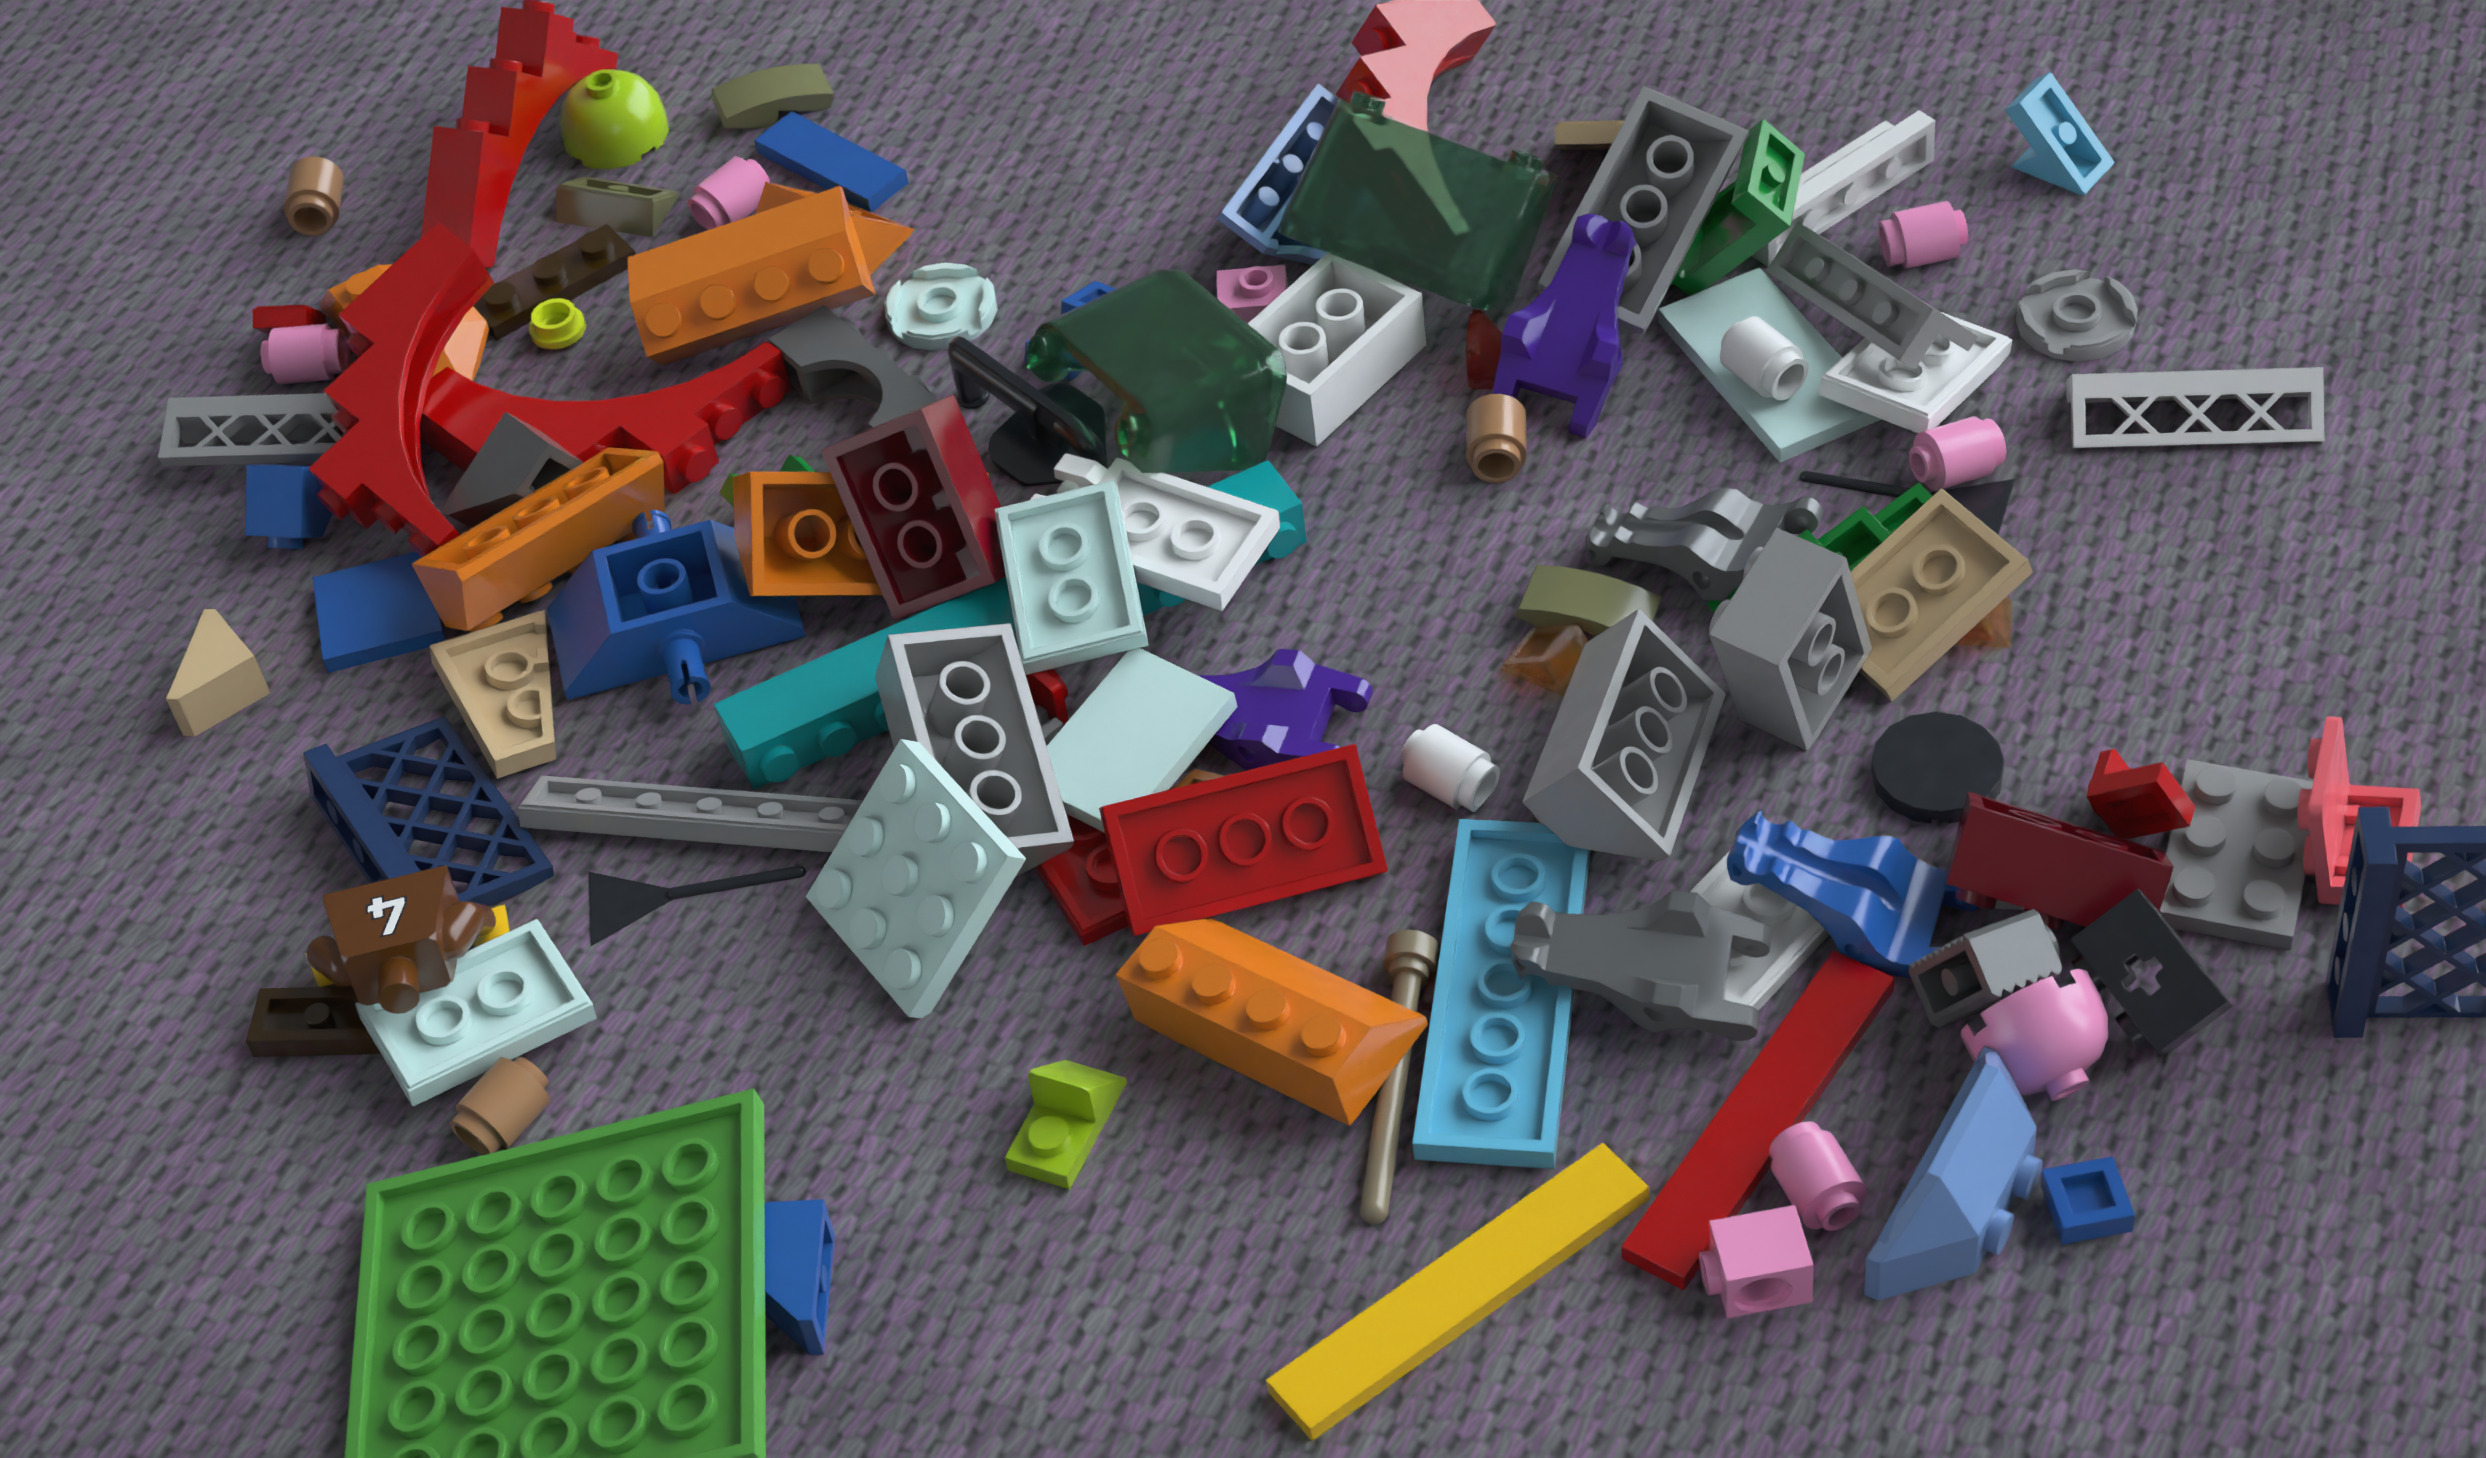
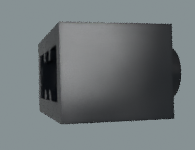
(2187, 993)

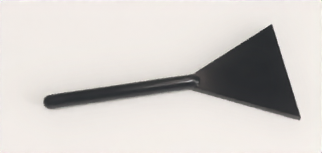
(1984, 501)
(622, 901)

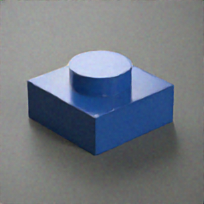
(2087, 1200)

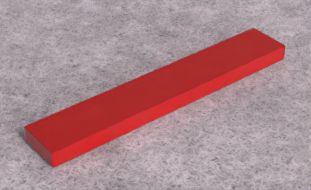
(1768, 1099)

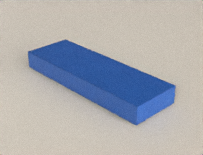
(831, 161)

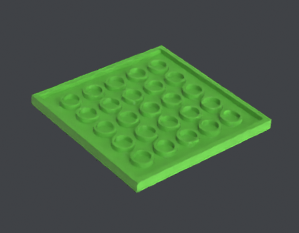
(570, 1297)

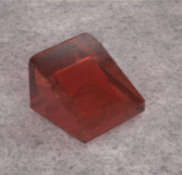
(1482, 350)

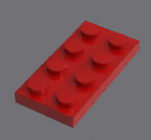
(1243, 839)

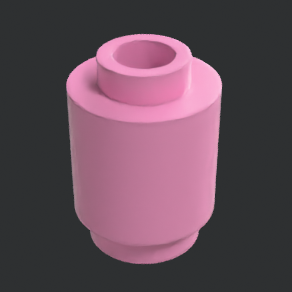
(728, 193)
(1922, 235)
(305, 353)
(1957, 452)
(1817, 1176)

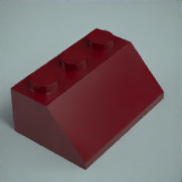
(920, 506)
(2048, 864)

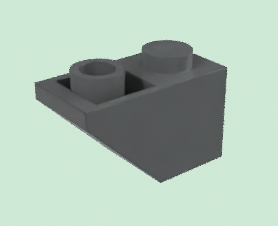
(505, 470)

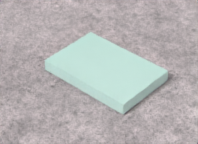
(1070, 577)
(1135, 734)
(500, 1005)

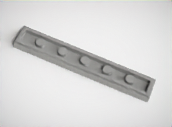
(687, 813)

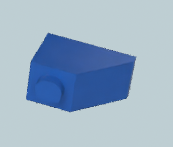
(284, 505)
(799, 1270)

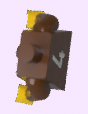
(400, 937)

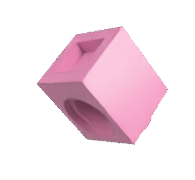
(1758, 1262)

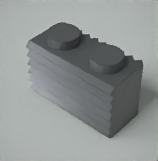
(1985, 967)

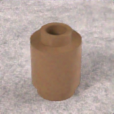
(313, 195)
(1496, 437)
(501, 1105)

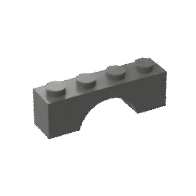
(834, 361)

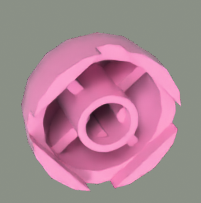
(2045, 1034)

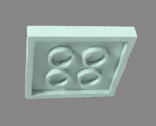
(915, 878)

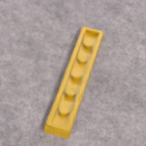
(1456, 1291)

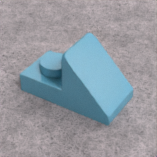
(2060, 140)

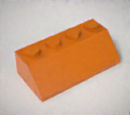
(747, 277)
(541, 537)
(798, 537)
(1268, 1014)

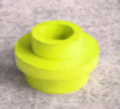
(556, 324)

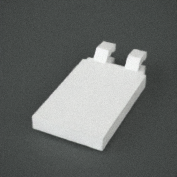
(1180, 531)

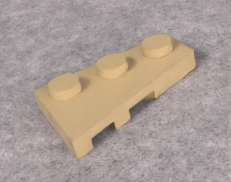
(503, 690)

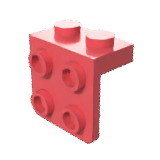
(2332, 809)

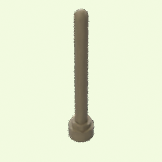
(1408, 962)

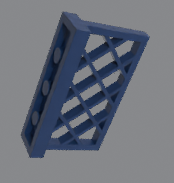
(374, 837)
(2373, 924)

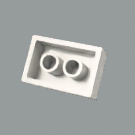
(1340, 341)

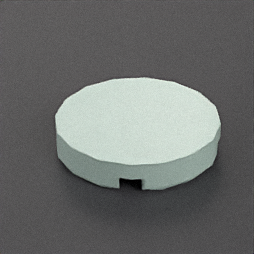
(955, 306)

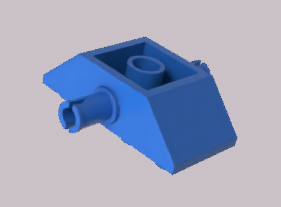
(662, 610)

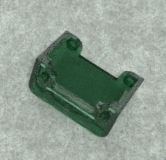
(1419, 205)
(1189, 372)

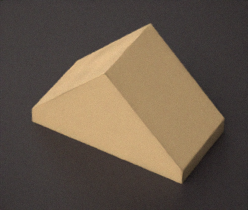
(214, 677)

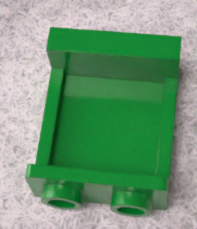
(1746, 211)

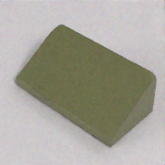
(620, 205)

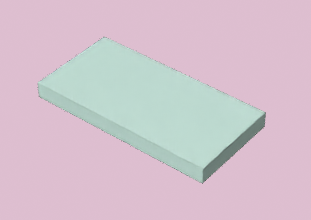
(1782, 425)

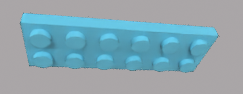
(1495, 1038)

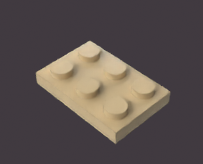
(1930, 589)

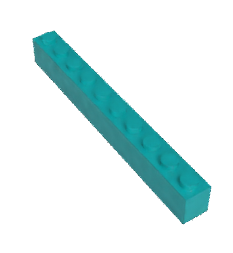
(836, 700)

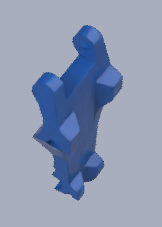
(1862, 891)

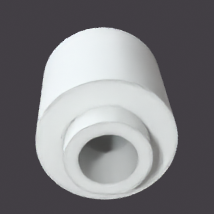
(1763, 359)
(1449, 768)

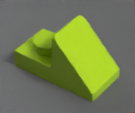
(1064, 1121)

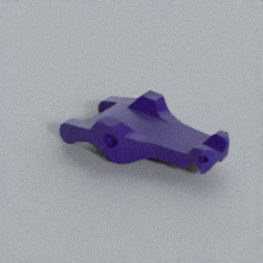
(1570, 333)
(1284, 708)

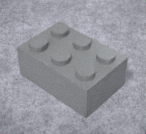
(1791, 638)

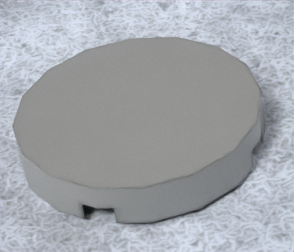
(2074, 330)

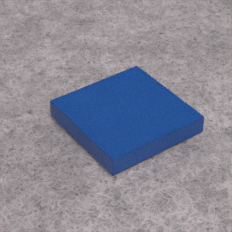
(374, 613)

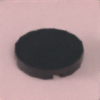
(1931, 764)

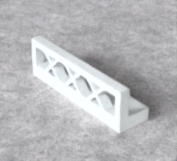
(1858, 175)
(2197, 385)

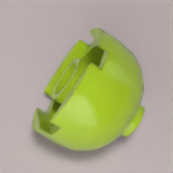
(612, 119)

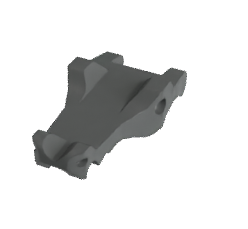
(1701, 540)
(1653, 963)

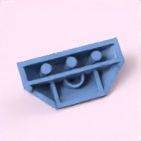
(1263, 196)
(1960, 1188)

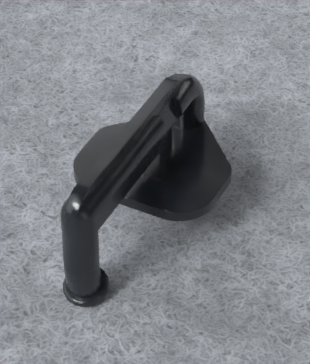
(1044, 421)

